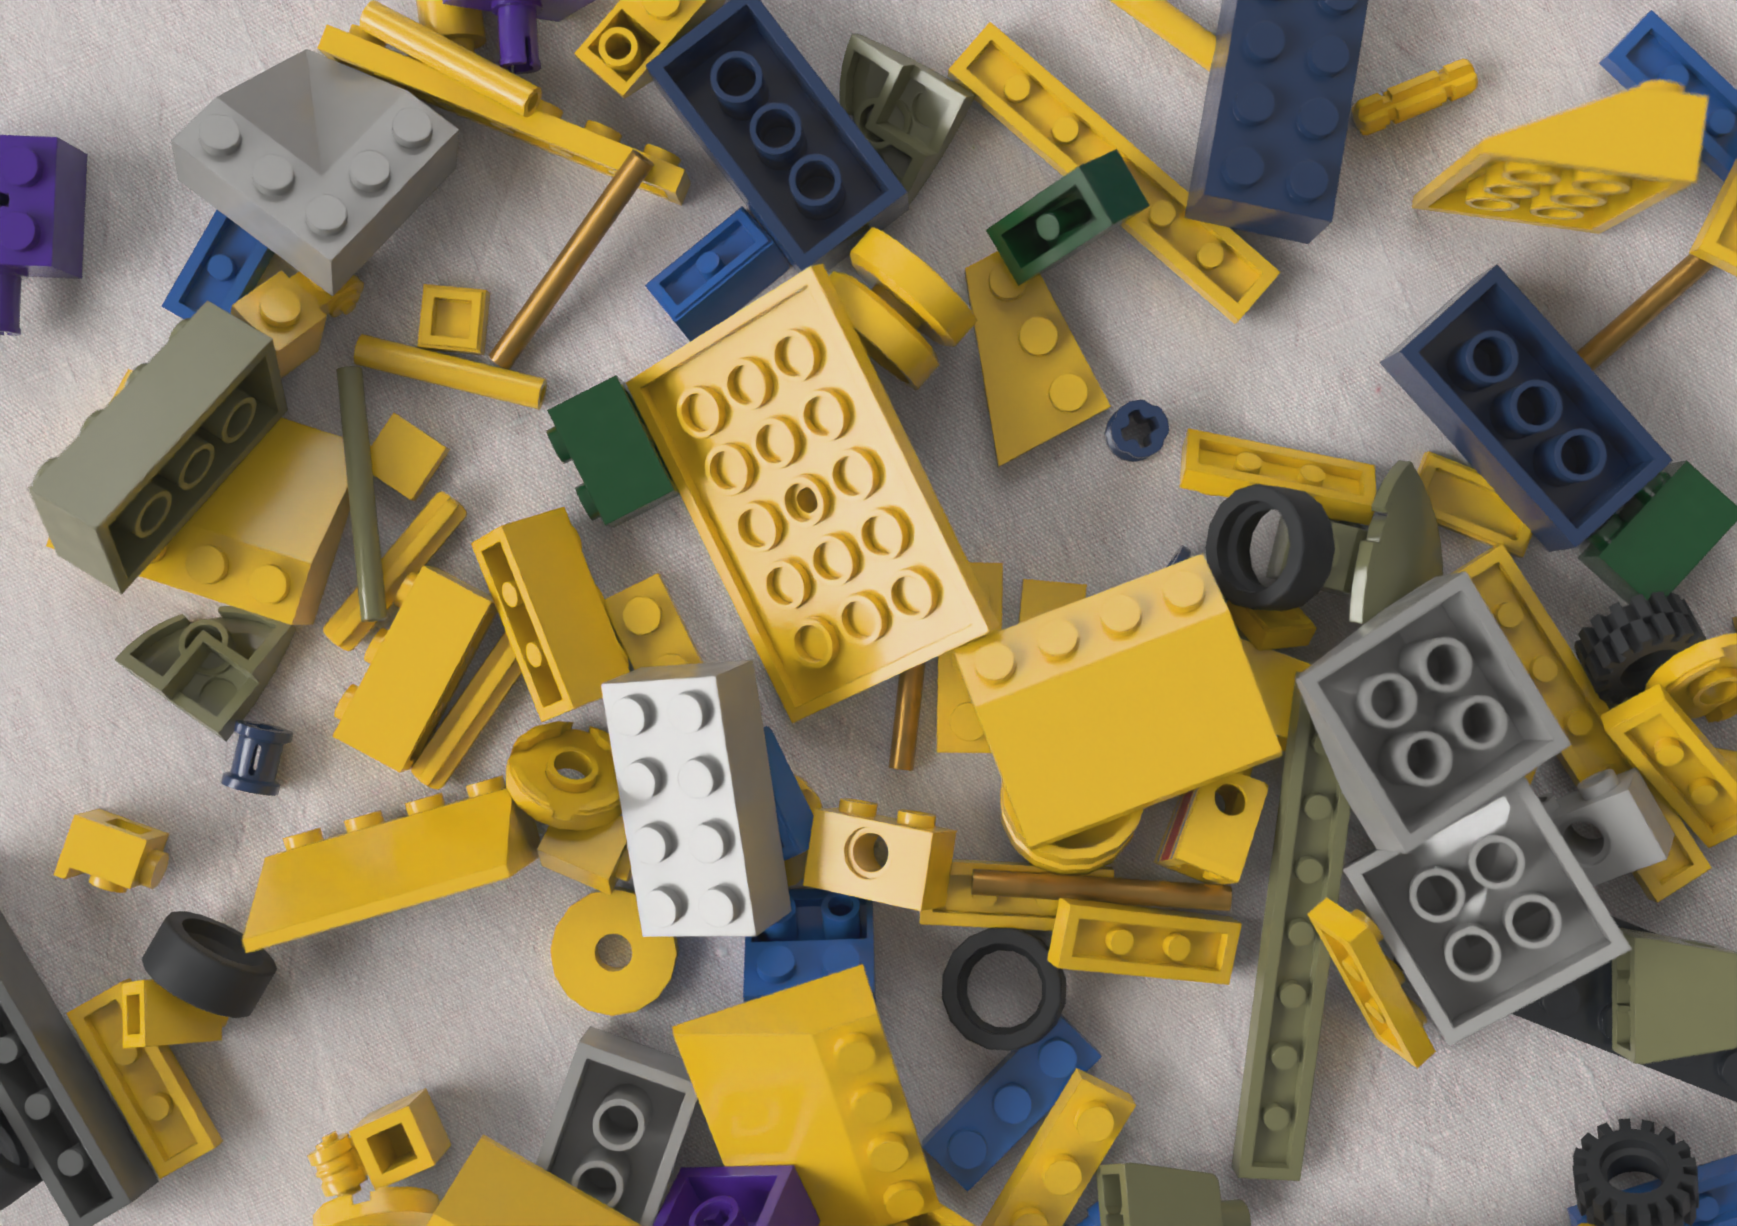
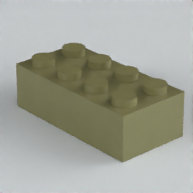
(160, 446)

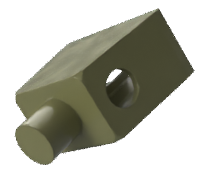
(1672, 998)
(1164, 1197)

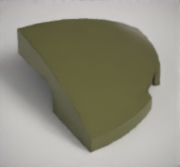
(901, 108)
(1399, 547)
(210, 665)

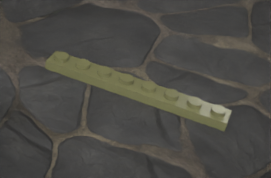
(1291, 960)

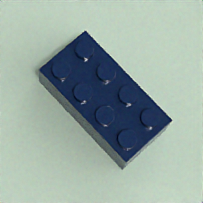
(1276, 116)
(778, 135)
(1526, 411)

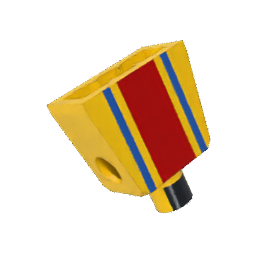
(1213, 843)

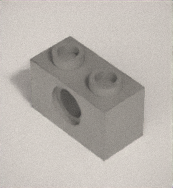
(1624, 813)

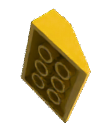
(1580, 165)
(266, 529)
(1117, 702)
(390, 863)
(817, 1089)

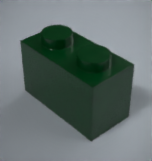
(1067, 216)
(611, 452)
(1660, 533)

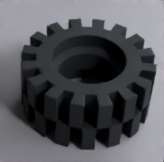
(1634, 642)
(1635, 1151)

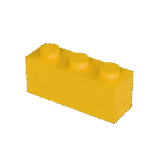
(551, 611)
(414, 667)

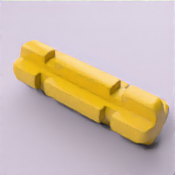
(1414, 96)

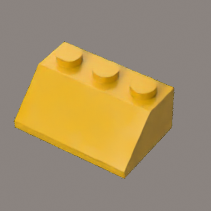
(510, 1190)

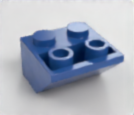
(814, 940)

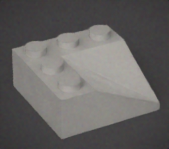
(317, 162)
(1427, 713)
(1488, 912)

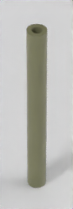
(361, 494)

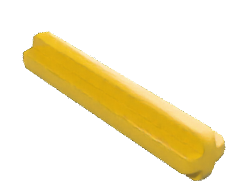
(407, 554)
(468, 716)

